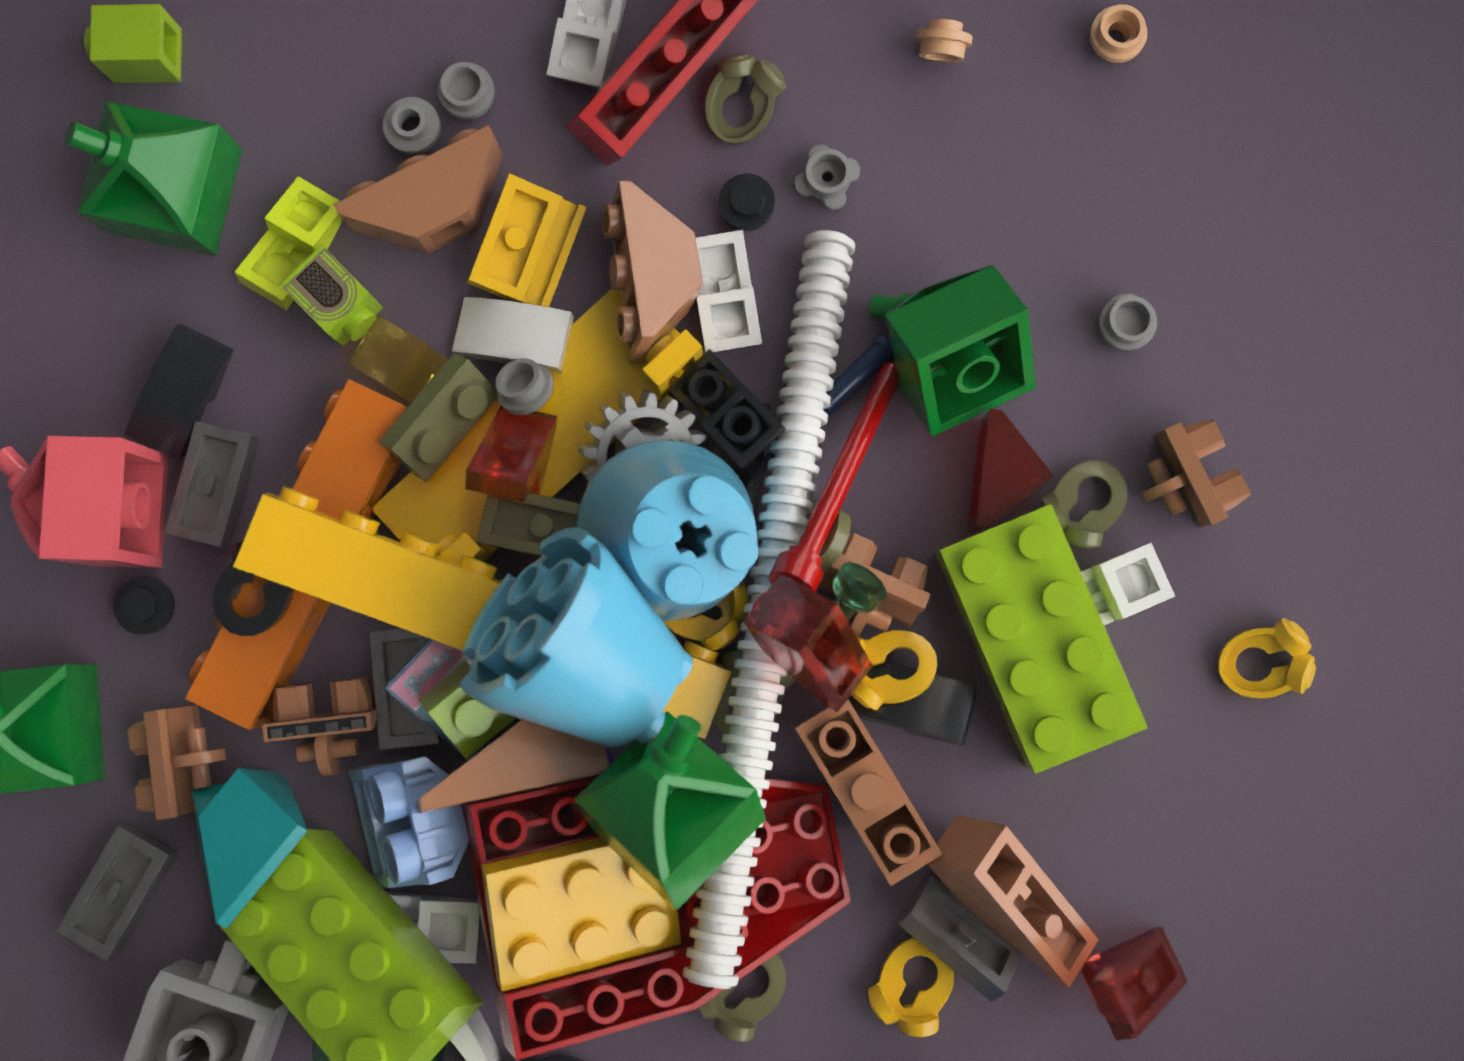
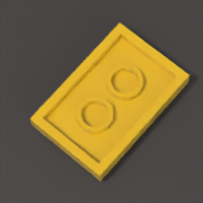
(571, 913)

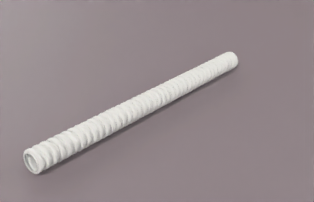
(783, 524)

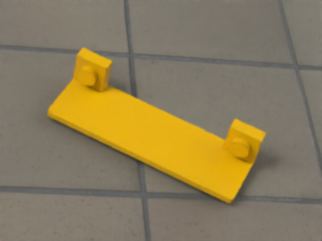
(592, 374)

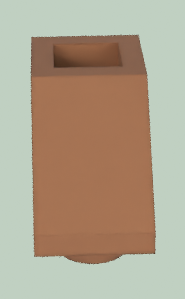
(430, 196)
(651, 267)
(868, 792)

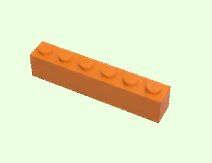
(344, 471)

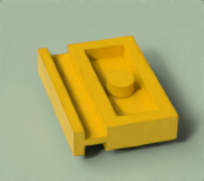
(526, 243)

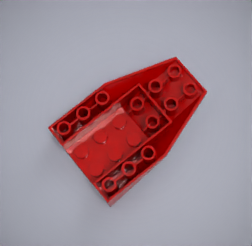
(794, 890)

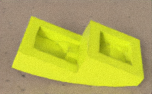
(296, 228)

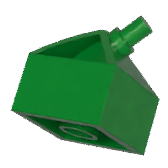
(157, 176)
(959, 346)
(50, 728)
(672, 809)

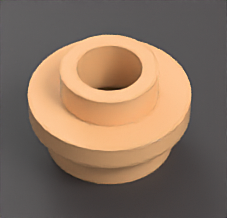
(1129, 23)
(943, 41)

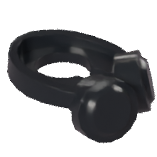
(276, 596)

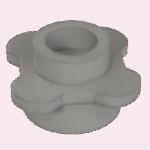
(831, 161)

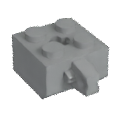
(208, 1002)

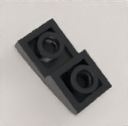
(178, 391)
(726, 409)
(937, 713)

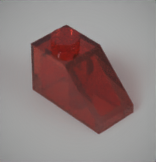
(809, 640)

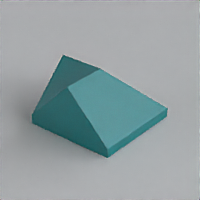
(244, 835)

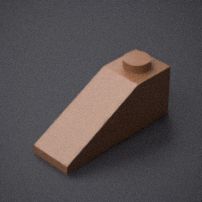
(517, 762)
(1013, 895)

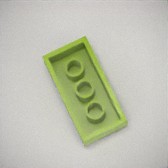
(1040, 640)
(350, 958)

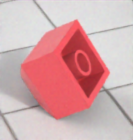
(90, 500)

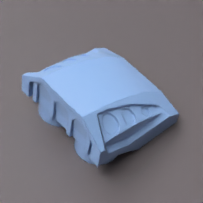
(400, 842)

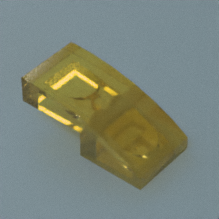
(396, 359)

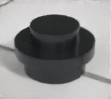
(746, 202)
(144, 605)

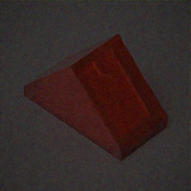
(1003, 470)

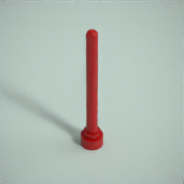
(802, 560)

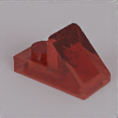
(512, 455)
(1134, 981)

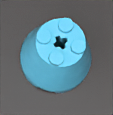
(637, 511)
(575, 647)

